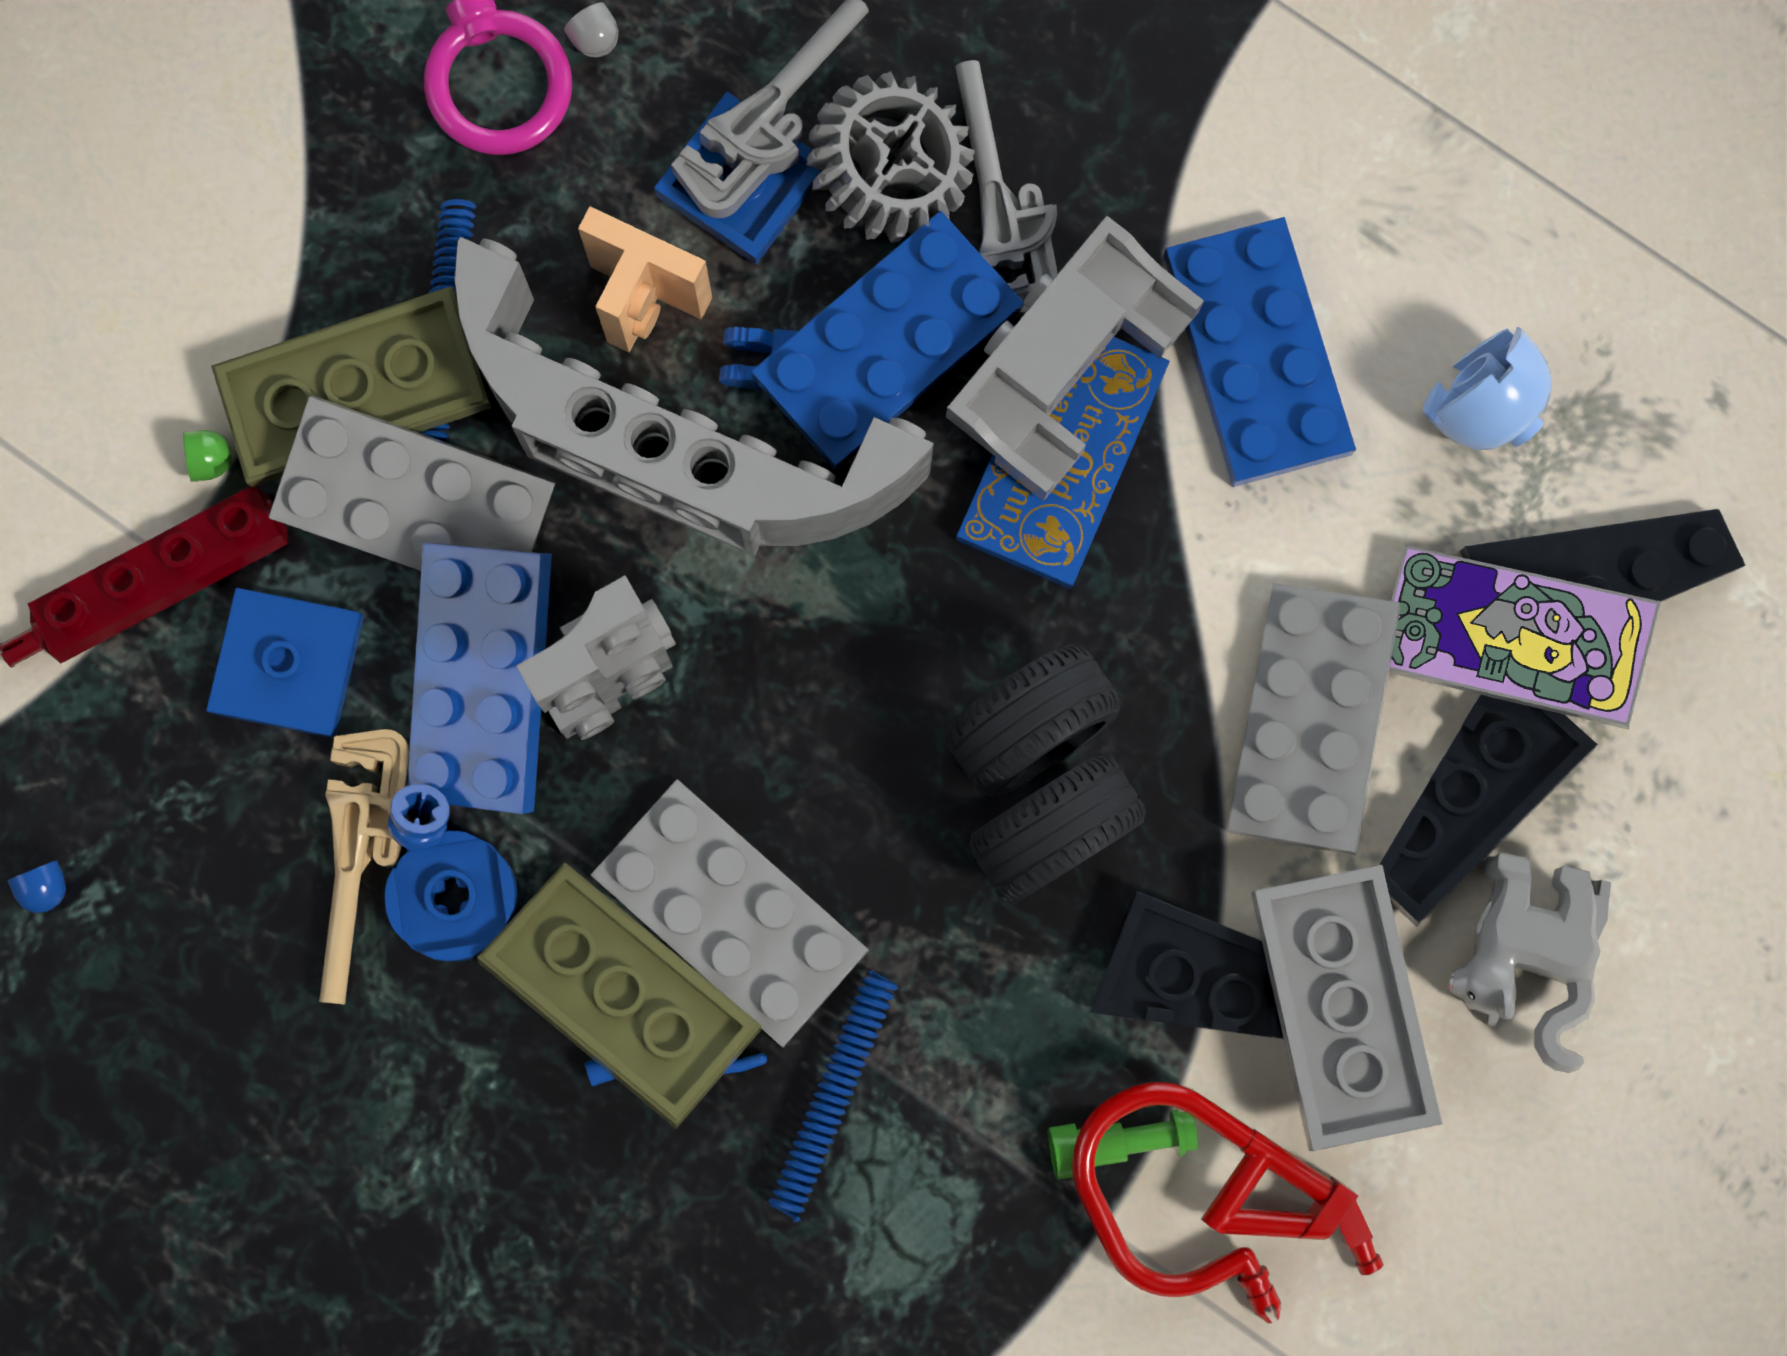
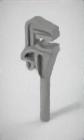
(755, 132)
(1010, 225)

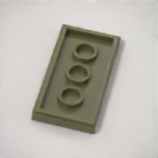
(392, 364)
(619, 994)

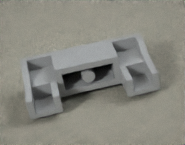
(1067, 326)
(602, 656)

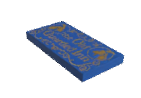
(1055, 534)

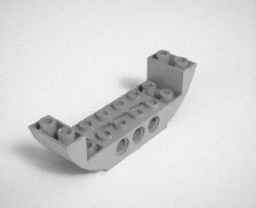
(756, 501)

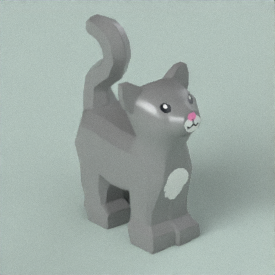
(1537, 940)

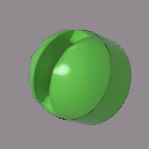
(206, 454)

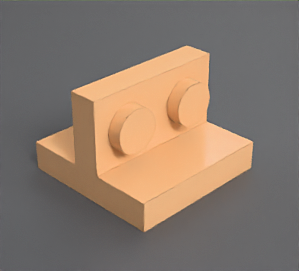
(639, 274)

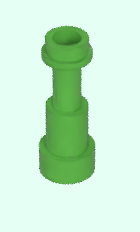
(1119, 1142)

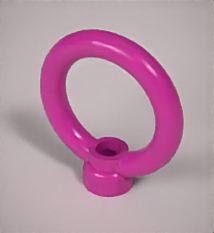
(478, 23)

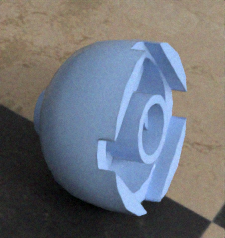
(1495, 395)

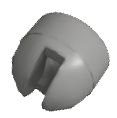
(593, 30)

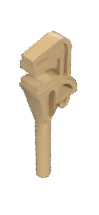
(358, 836)

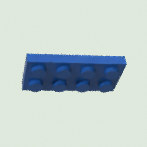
(887, 339)
(1261, 353)
(470, 705)

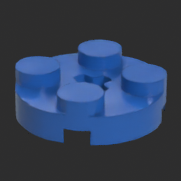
(429, 926)

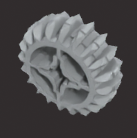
(847, 134)

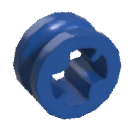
(423, 799)

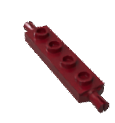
(149, 578)

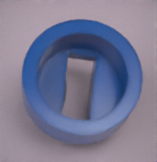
(39, 888)

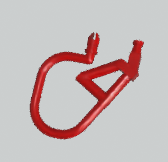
(1332, 1206)

